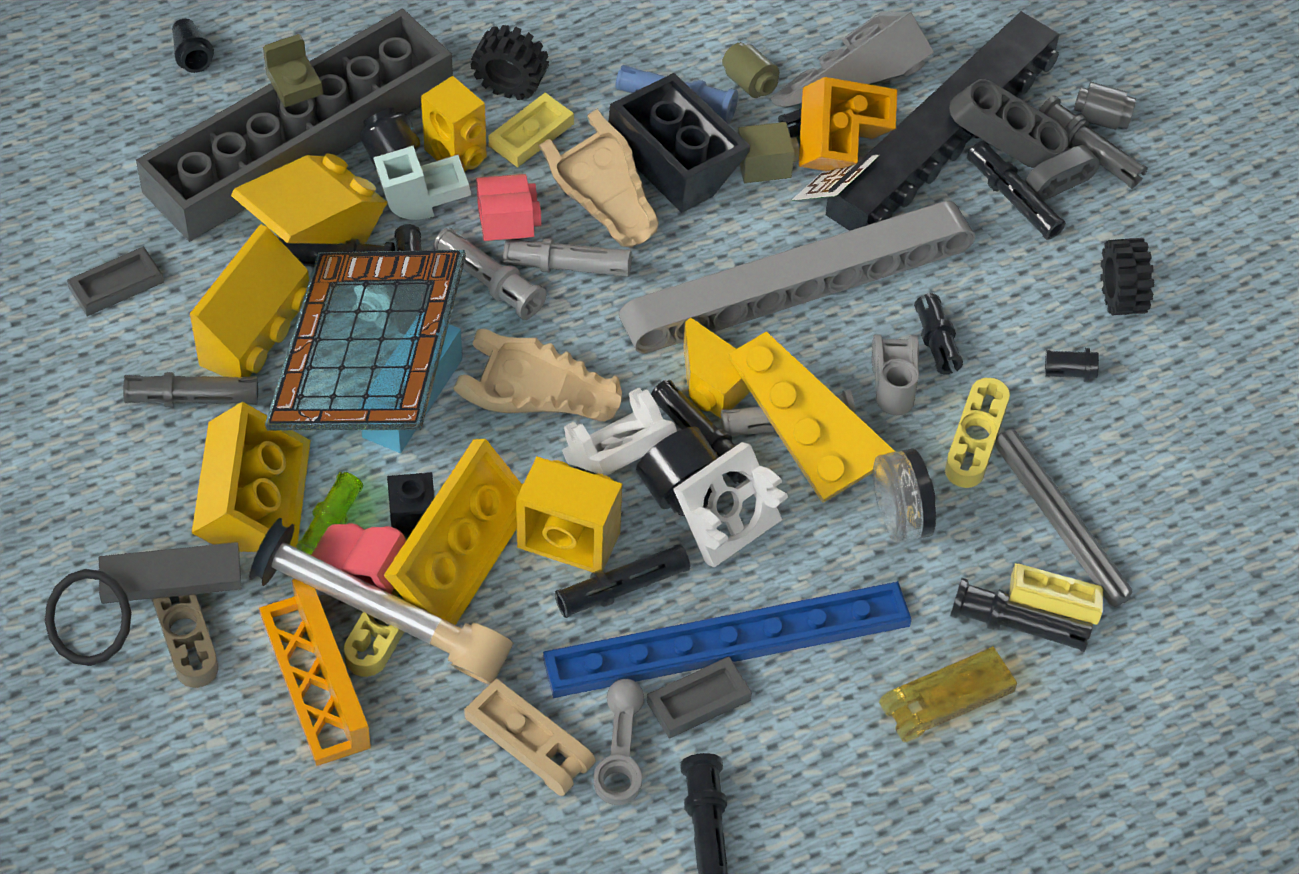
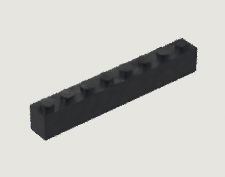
(930, 135)

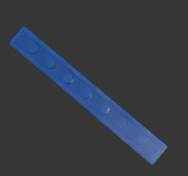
(733, 636)

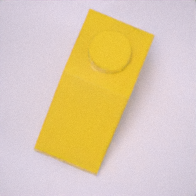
(709, 372)

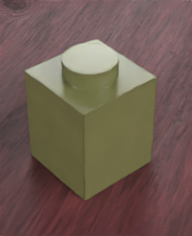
(770, 152)

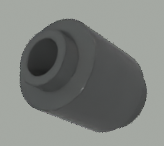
(1105, 106)

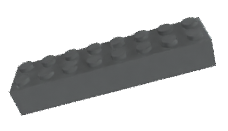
(370, 72)

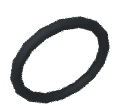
(125, 619)

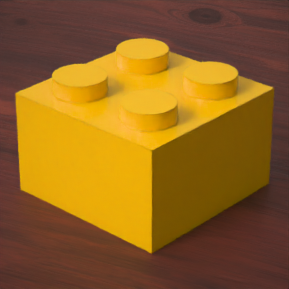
(568, 514)

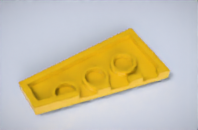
(813, 423)

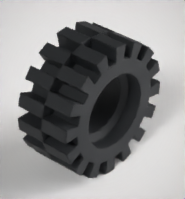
(503, 46)
(1127, 276)

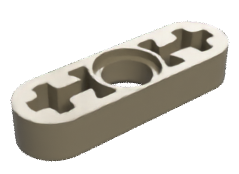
(178, 644)

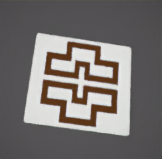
(826, 179)

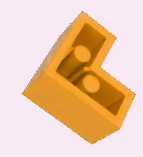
(837, 115)

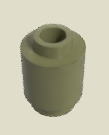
(750, 70)

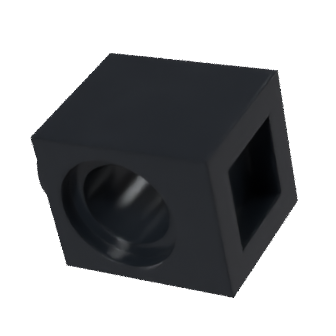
(409, 499)

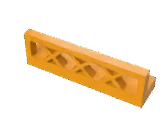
(333, 669)

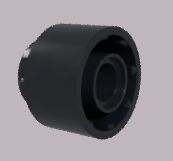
(674, 462)

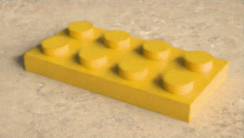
(458, 535)

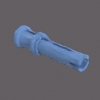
(721, 101)

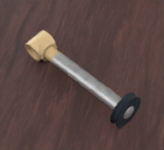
(471, 649)

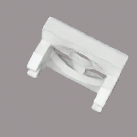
(615, 439)
(703, 522)

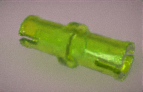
(331, 510)

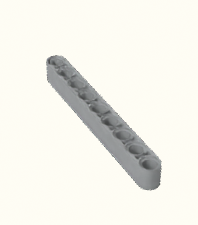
(797, 275)

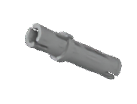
(559, 256)

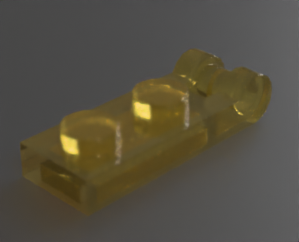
(948, 693)

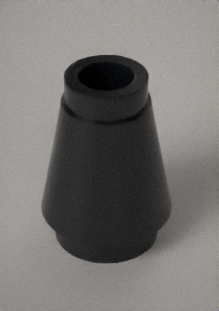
(191, 46)

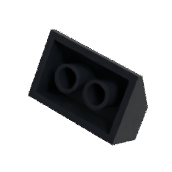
(678, 141)

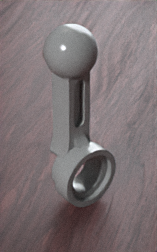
(624, 699)

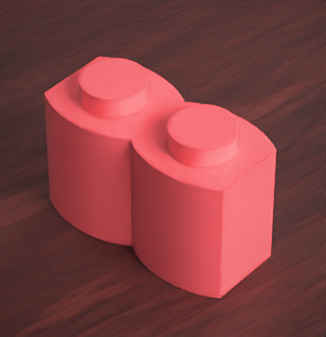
(507, 207)
(361, 551)

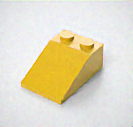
(314, 201)

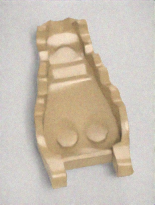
(605, 182)
(535, 378)

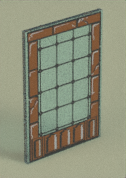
(367, 341)

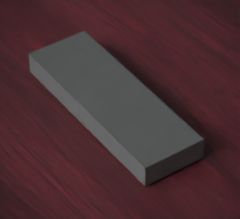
(172, 572)

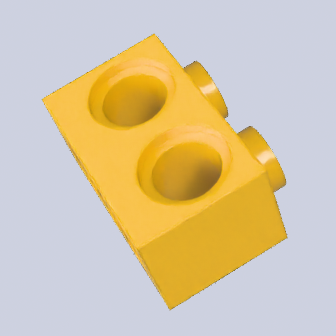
(454, 123)

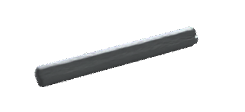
(1063, 518)

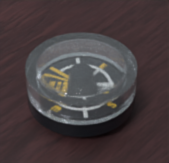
(904, 495)

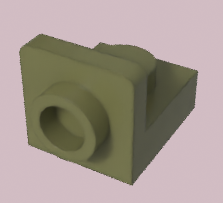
(291, 71)

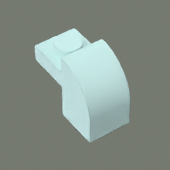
(414, 188)

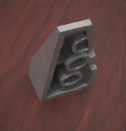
(873, 52)

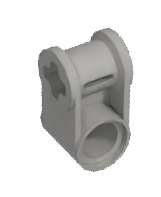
(895, 373)

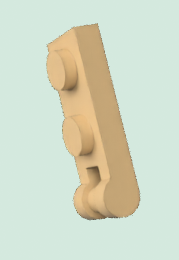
(529, 736)

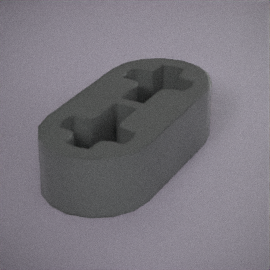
(1063, 172)

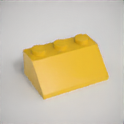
(249, 306)
(249, 479)

